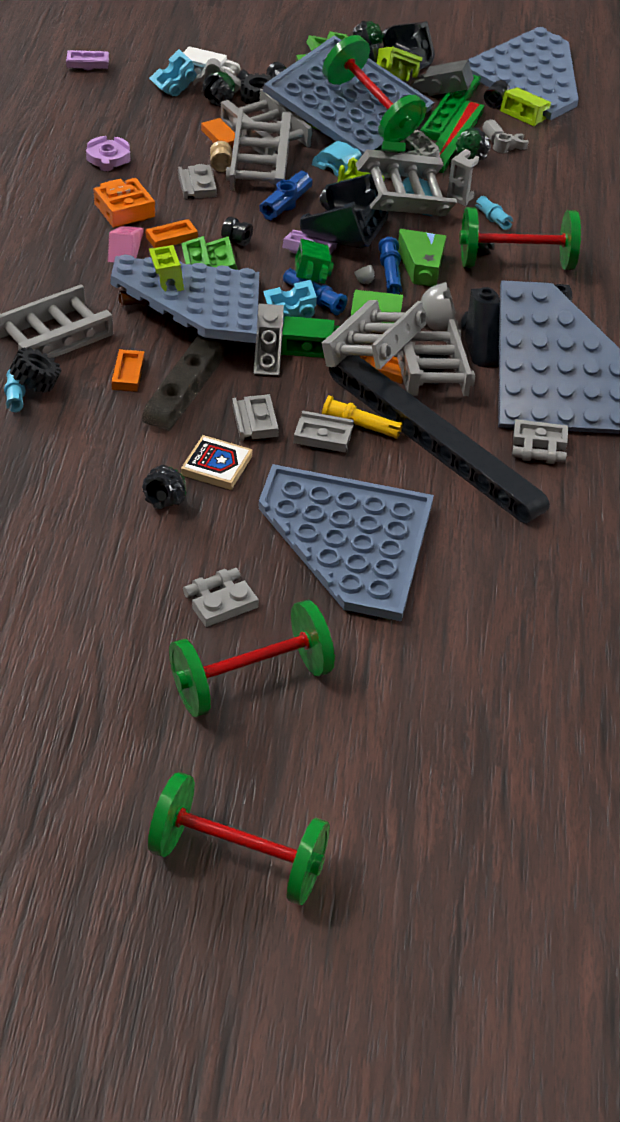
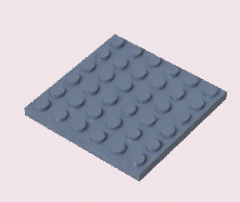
(343, 110)

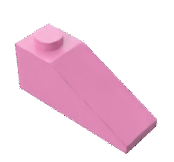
(124, 241)

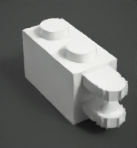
(200, 57)

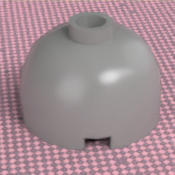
(439, 307)

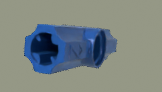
(286, 195)

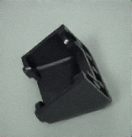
(408, 37)
(347, 214)
(484, 322)

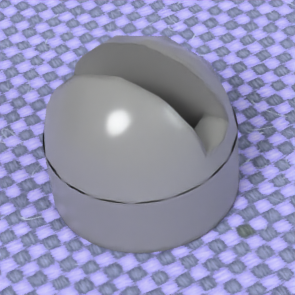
(365, 275)

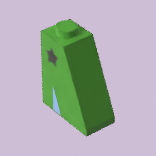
(422, 255)

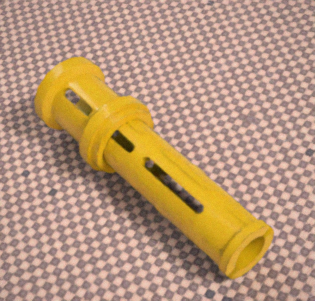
(361, 418)

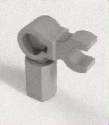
(212, 66)
(502, 141)

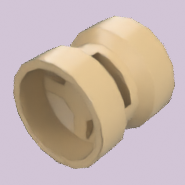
(221, 155)

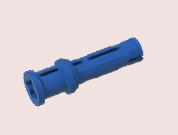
(390, 259)
(324, 293)

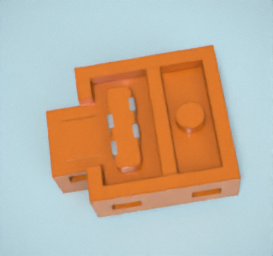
(124, 202)

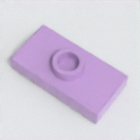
(87, 59)

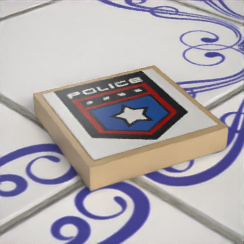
(216, 462)

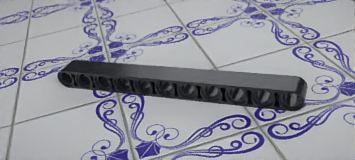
(441, 439)

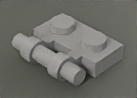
(540, 435)
(223, 603)

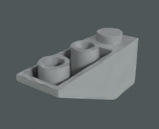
(268, 340)

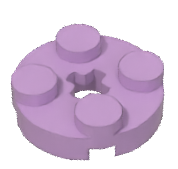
(108, 152)

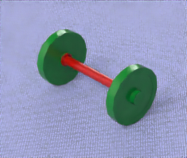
(346, 62)
(568, 239)
(310, 638)
(173, 814)

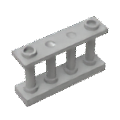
(272, 111)
(278, 160)
(410, 166)
(369, 320)
(63, 339)
(411, 364)

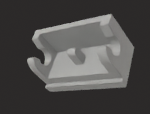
(461, 177)

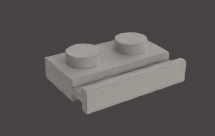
(197, 181)
(255, 417)
(323, 431)

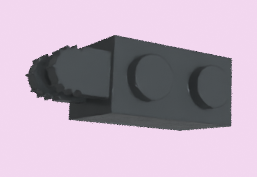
(445, 78)

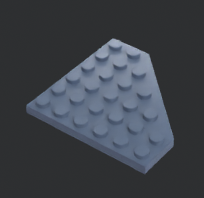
(534, 63)
(214, 299)
(554, 362)
(351, 535)

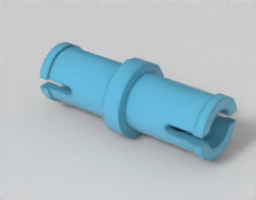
(494, 212)
(14, 393)

